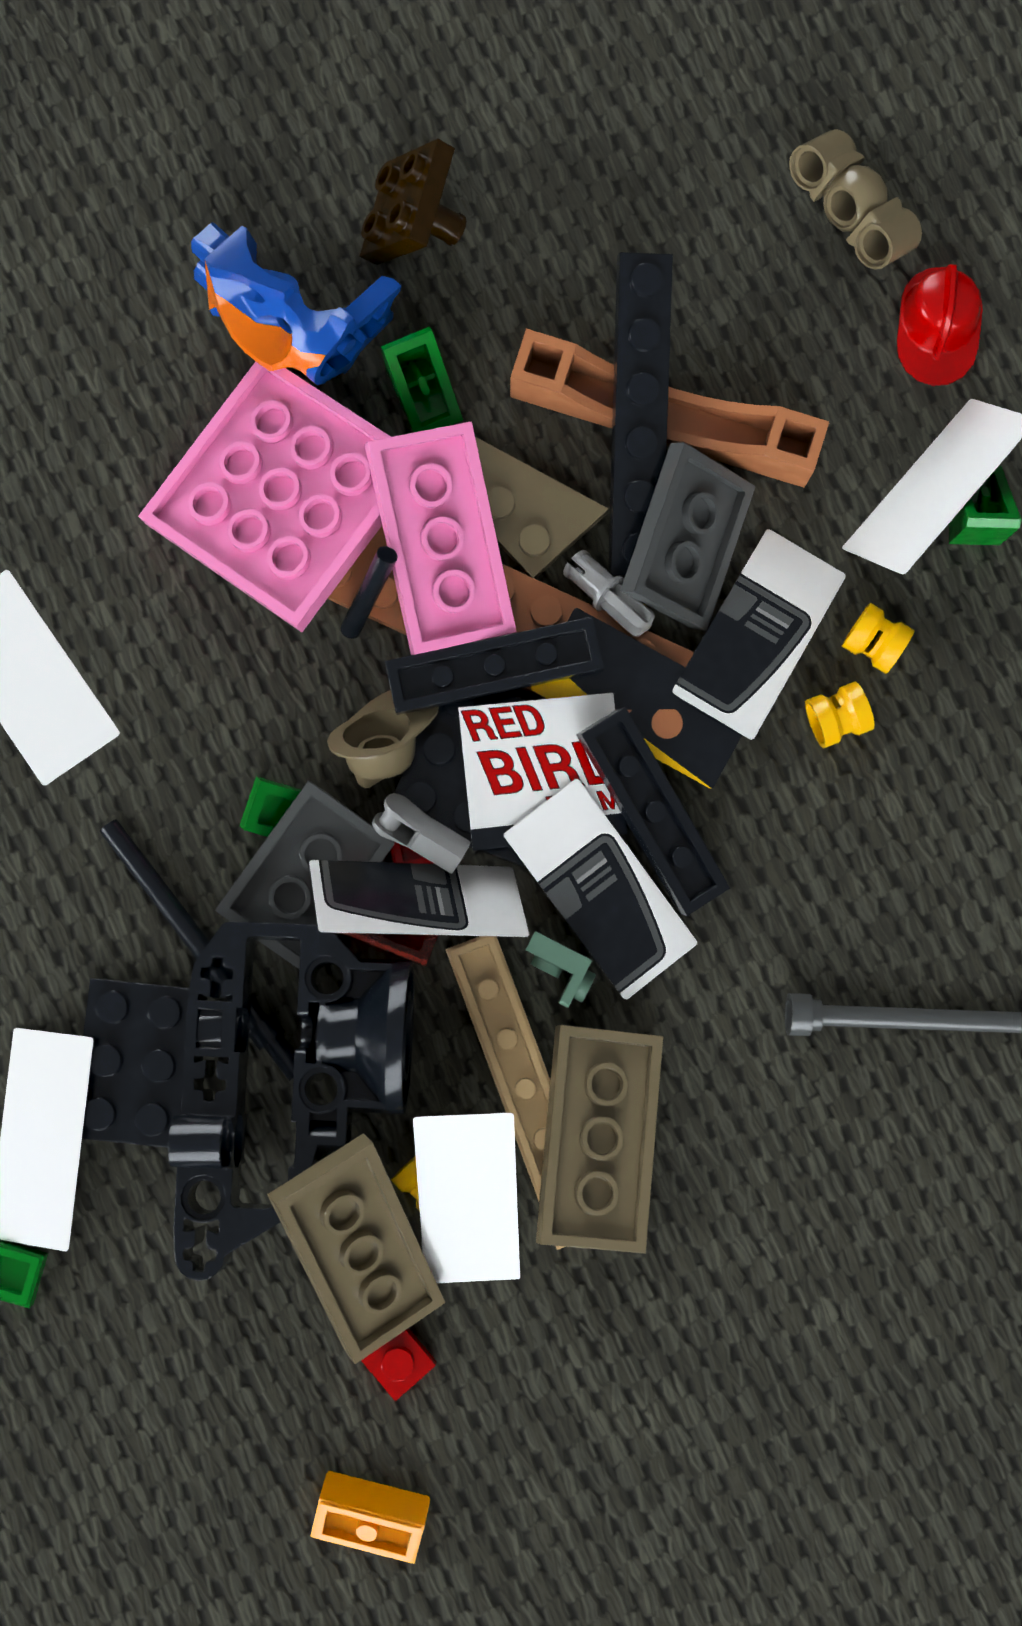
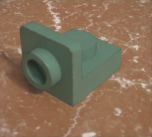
(554, 958)

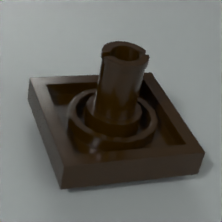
(410, 205)

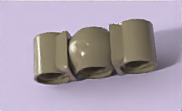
(855, 199)

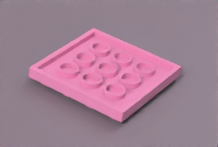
(274, 494)

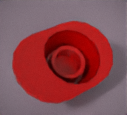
(939, 325)

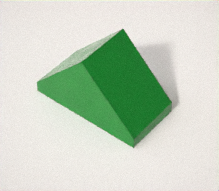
(421, 381)
(988, 516)

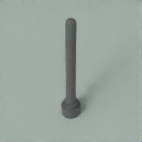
(808, 1014)

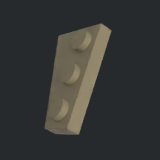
(532, 512)

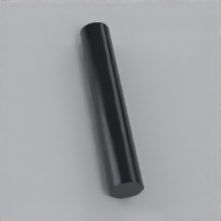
(369, 591)

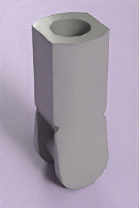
(416, 830)

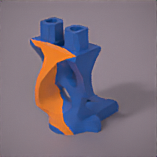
(269, 315)

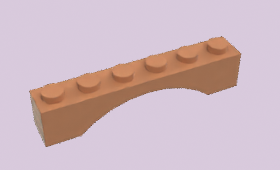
(743, 435)

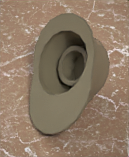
(378, 740)

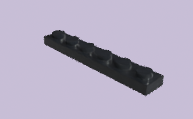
(638, 396)

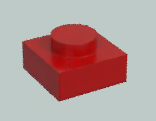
(400, 1363)

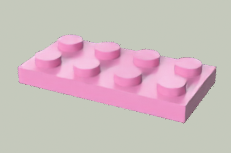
(443, 535)

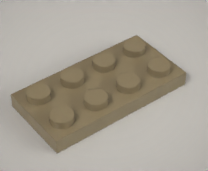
(599, 1139)
(357, 1247)

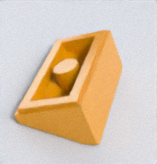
(370, 1517)

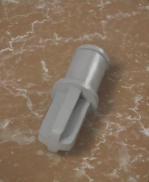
(606, 594)

